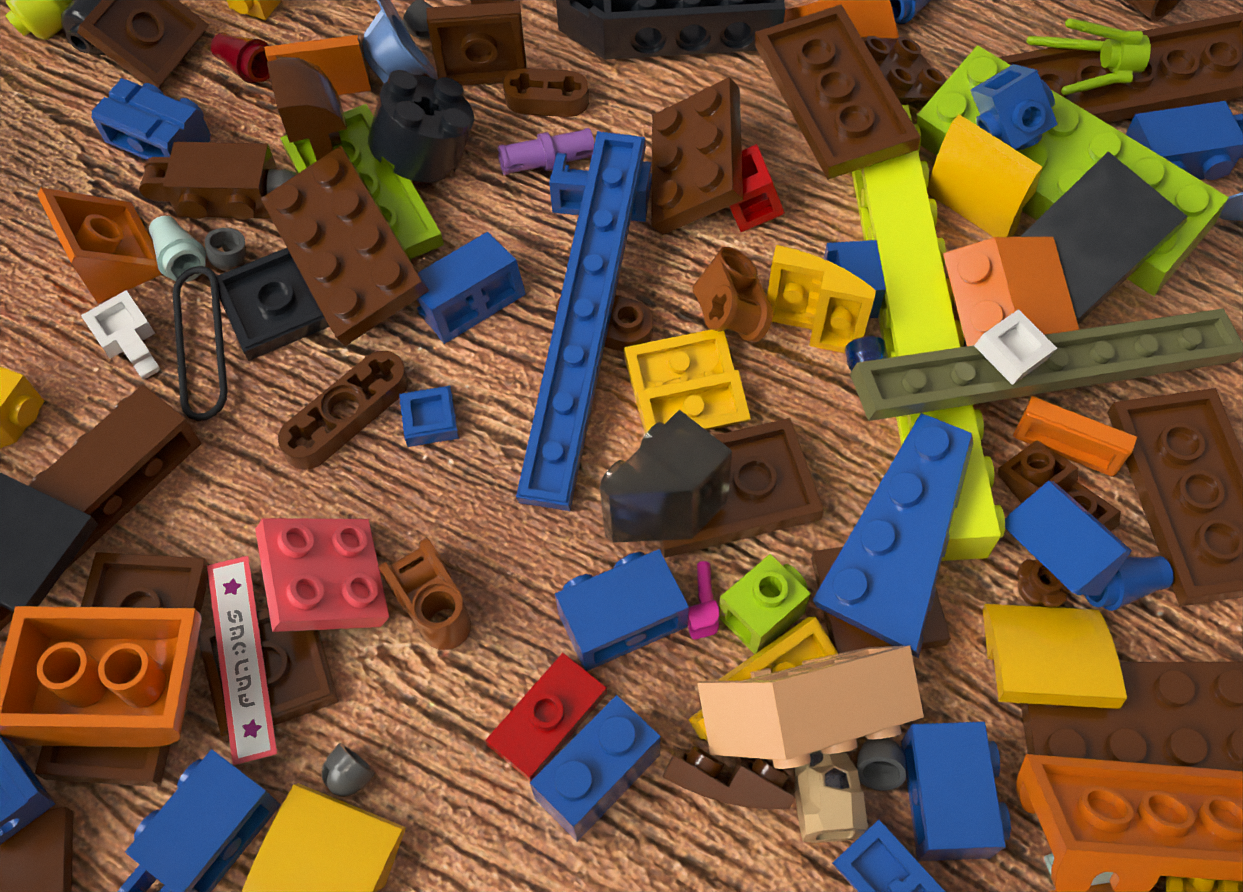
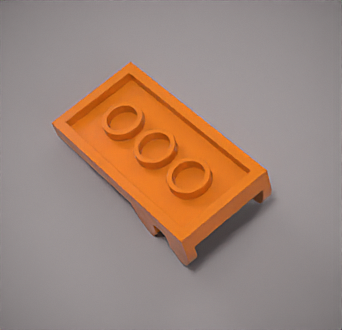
(1134, 820)

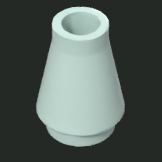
(175, 248)

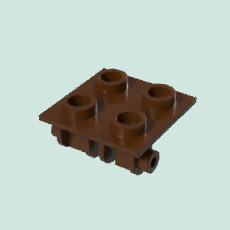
(905, 68)

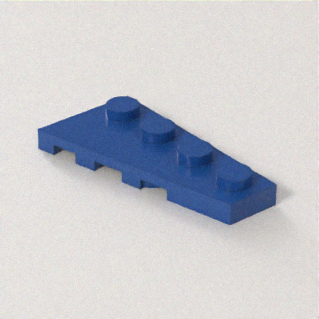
(896, 548)

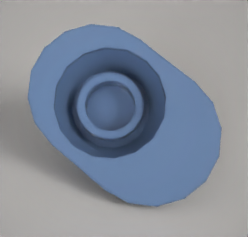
(390, 46)

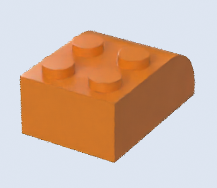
(97, 675)

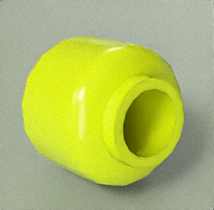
(37, 16)

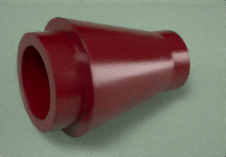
(242, 56)

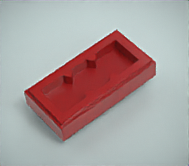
(546, 717)

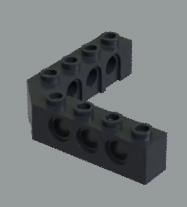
(666, 26)

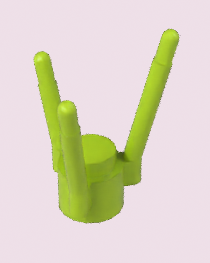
(1123, 53)

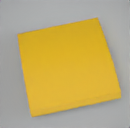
(983, 178)
(819, 297)
(687, 375)
(1053, 656)
(324, 847)

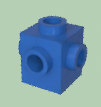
(1015, 106)

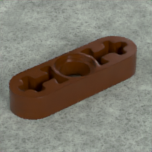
(325, 444)

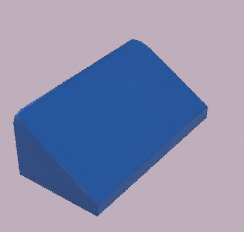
(1067, 540)

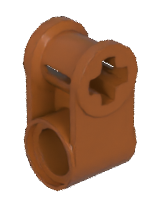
(734, 296)
(425, 587)

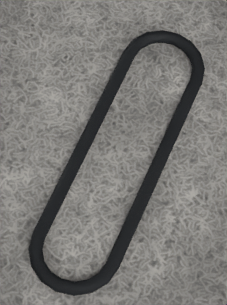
(218, 339)

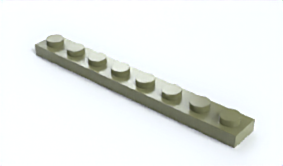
(1082, 359)

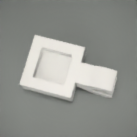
(121, 328)

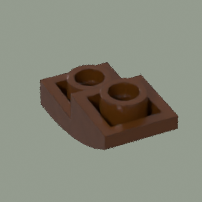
(1040, 464)
(748, 785)

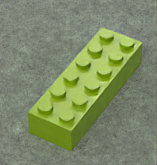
(1071, 151)

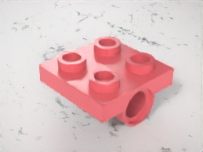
(320, 574)

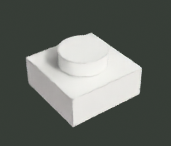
(1015, 346)

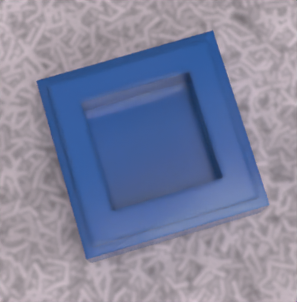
(428, 416)

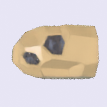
(829, 799)

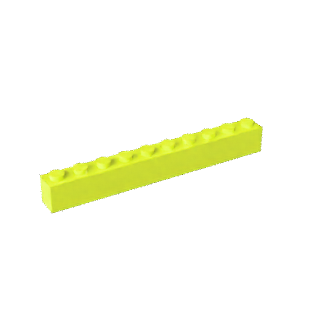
(920, 319)

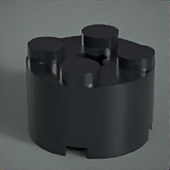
(421, 126)

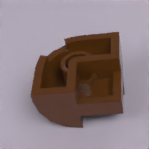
(307, 104)

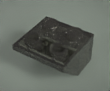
(667, 484)

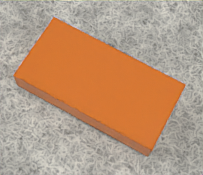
(1075, 436)

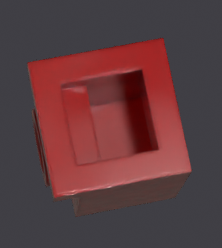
(759, 194)

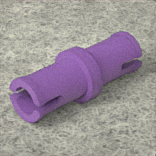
(543, 150)

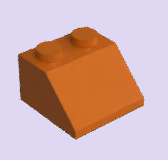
(1009, 275)

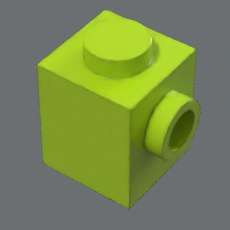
(764, 603)

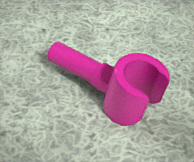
(703, 616)

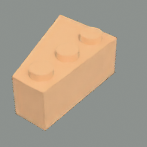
(812, 706)

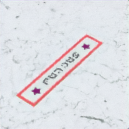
(241, 661)

